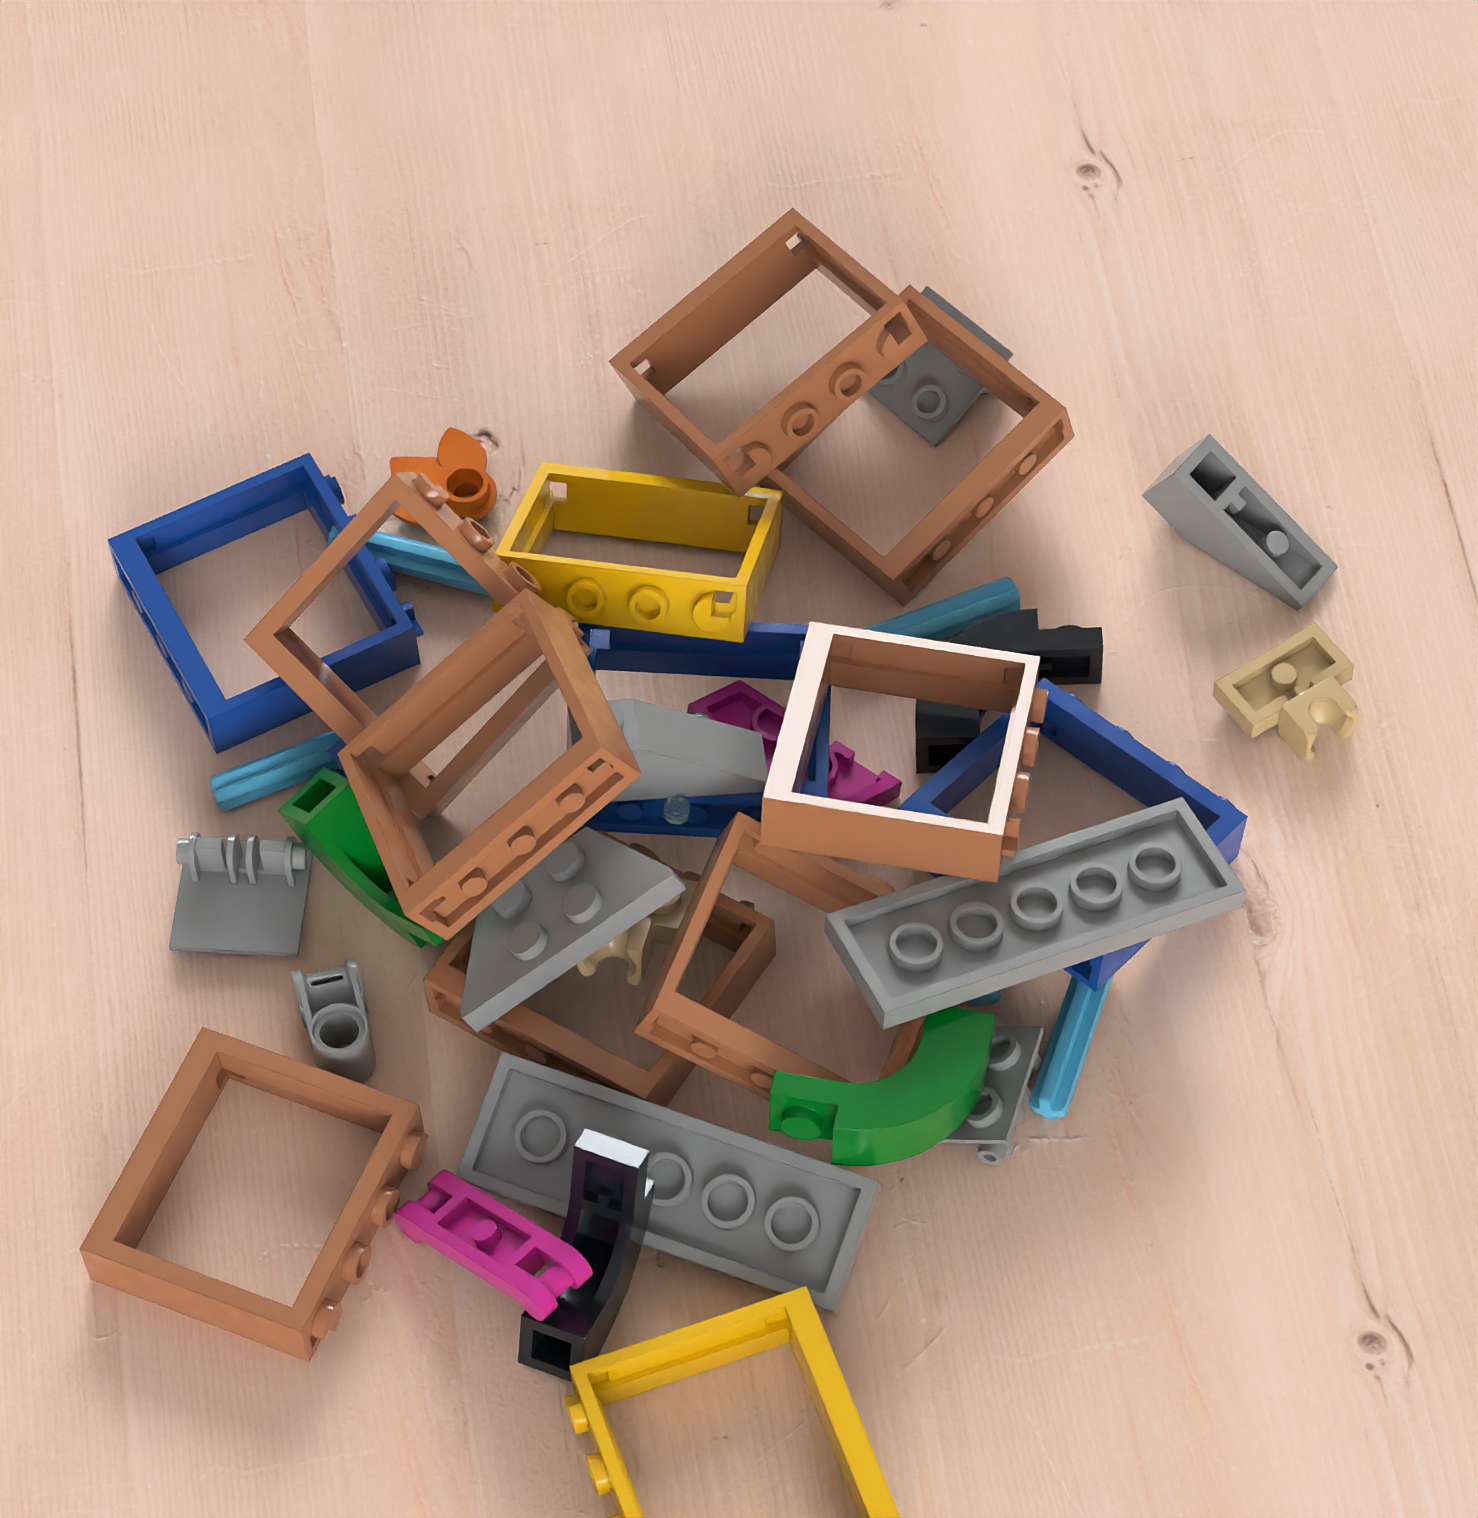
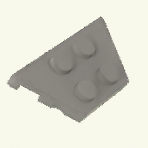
(558, 917)

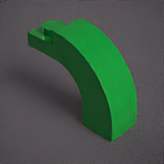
(334, 828)
(898, 1113)

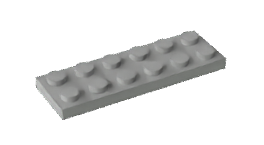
(1046, 913)
(715, 1194)

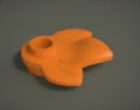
(459, 470)

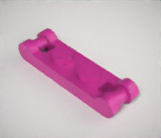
(493, 1243)

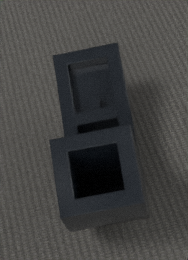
(1066, 658)
(606, 1226)

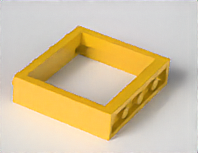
(647, 510)
(712, 1344)

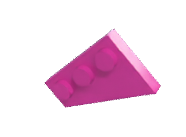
(749, 709)

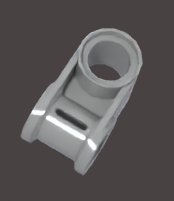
(335, 1014)

